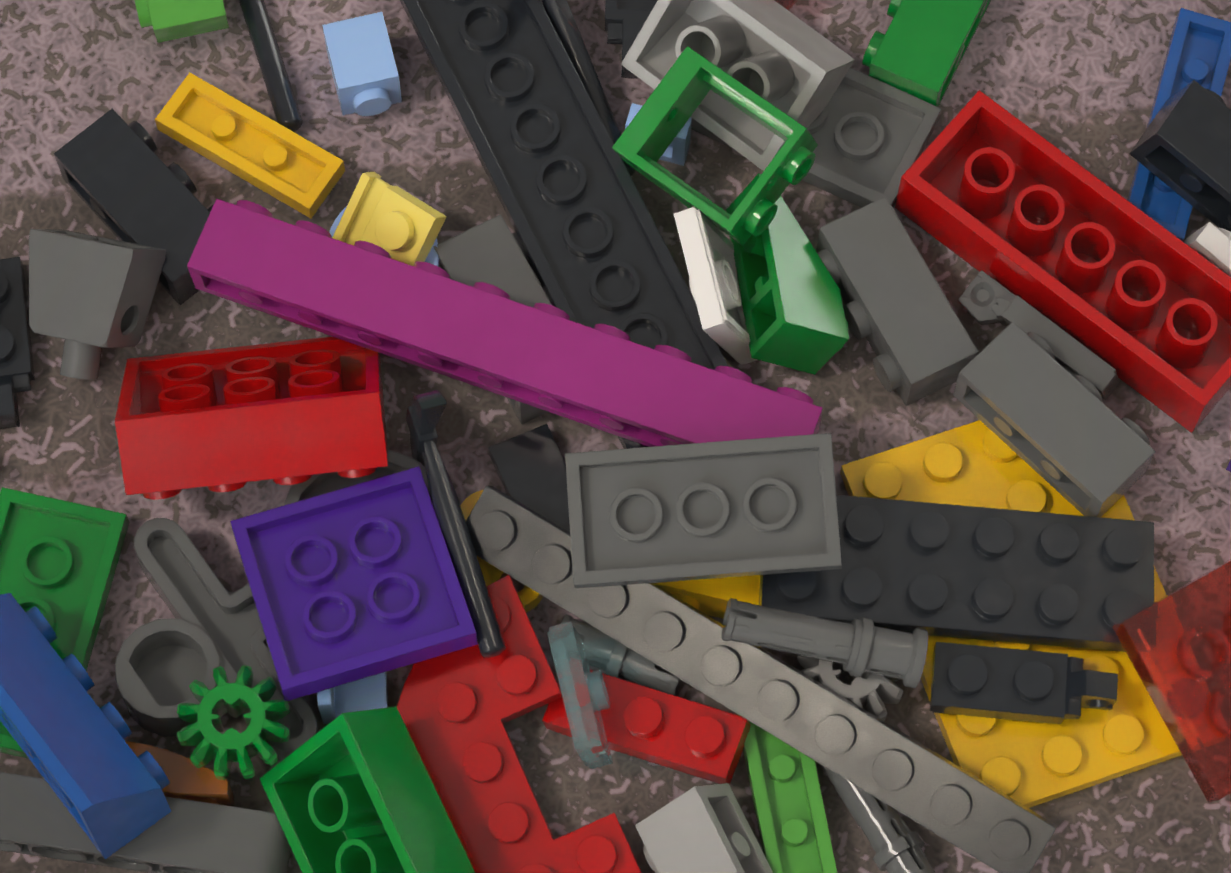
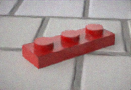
(665, 730)

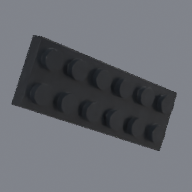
(978, 573)

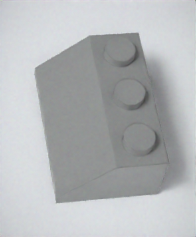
(755, 45)

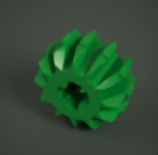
(235, 700)

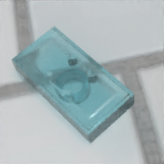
(582, 694)

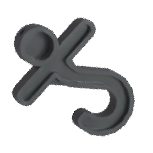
(209, 625)

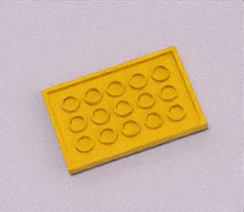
(1020, 757)

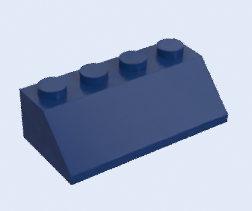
(71, 738)

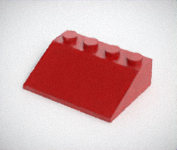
(250, 416)

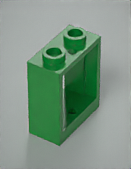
(670, 109)

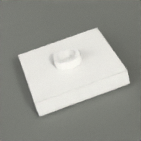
(714, 282)

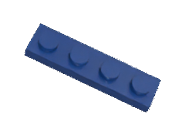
(1196, 52)

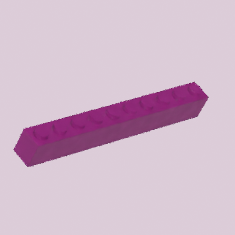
(484, 335)

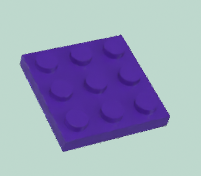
(353, 583)

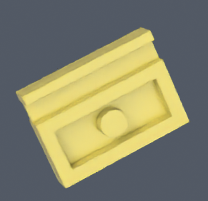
(389, 220)

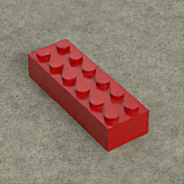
(1077, 256)

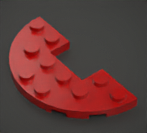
(457, 722)

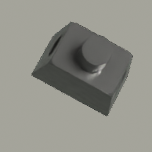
(90, 294)

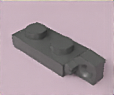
(994, 304)

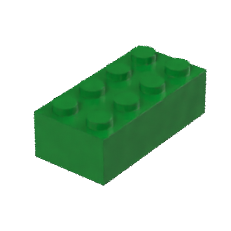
(363, 801)

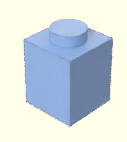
(362, 64)

